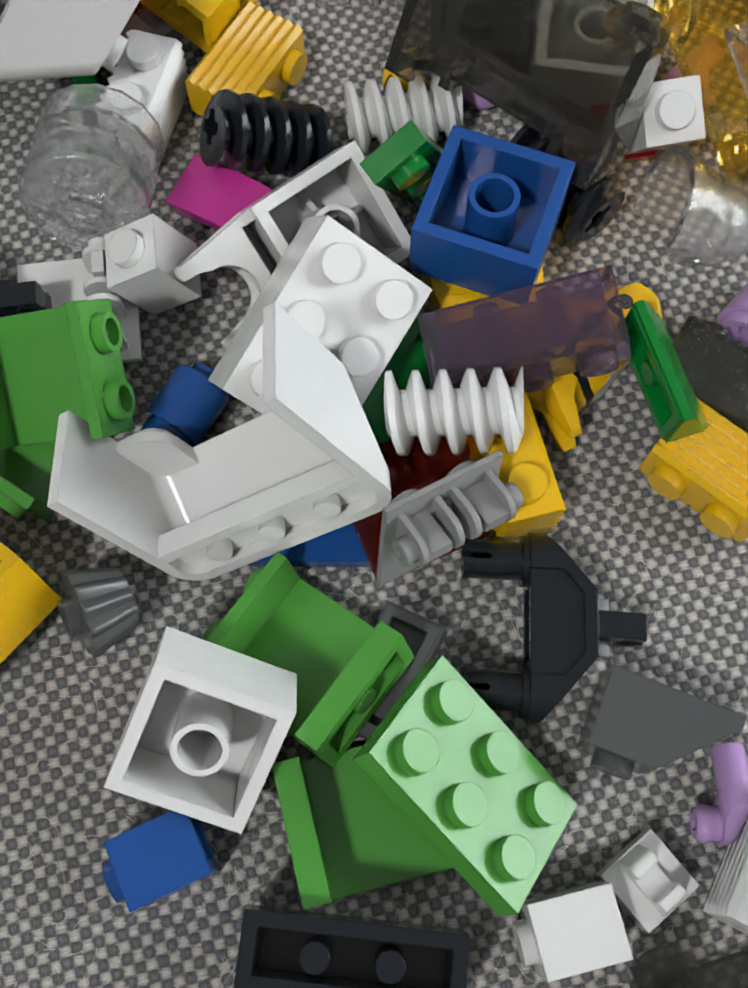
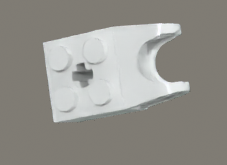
(262, 231)

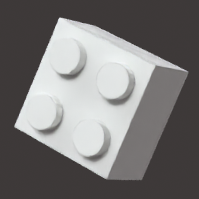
(204, 731)

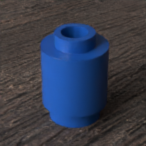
(187, 404)

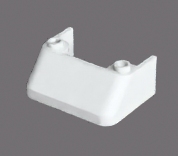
(61, 37)
(239, 493)

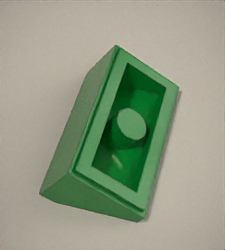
(662, 375)

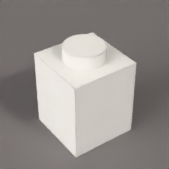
(671, 115)
(142, 264)
(572, 931)

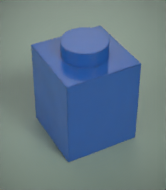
(157, 860)

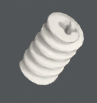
(385, 114)
(454, 412)

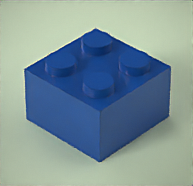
(488, 213)

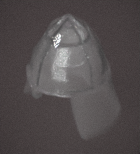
(698, 205)

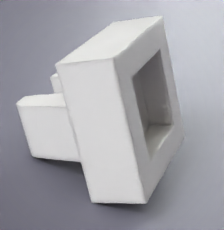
(648, 880)

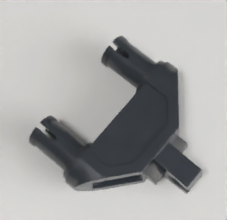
(562, 624)

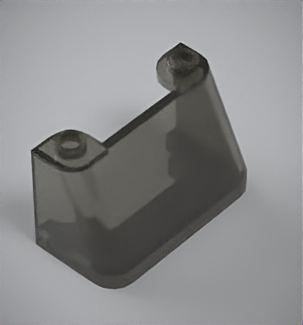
(554, 64)

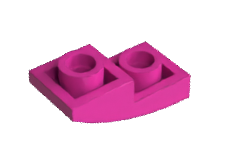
(213, 193)

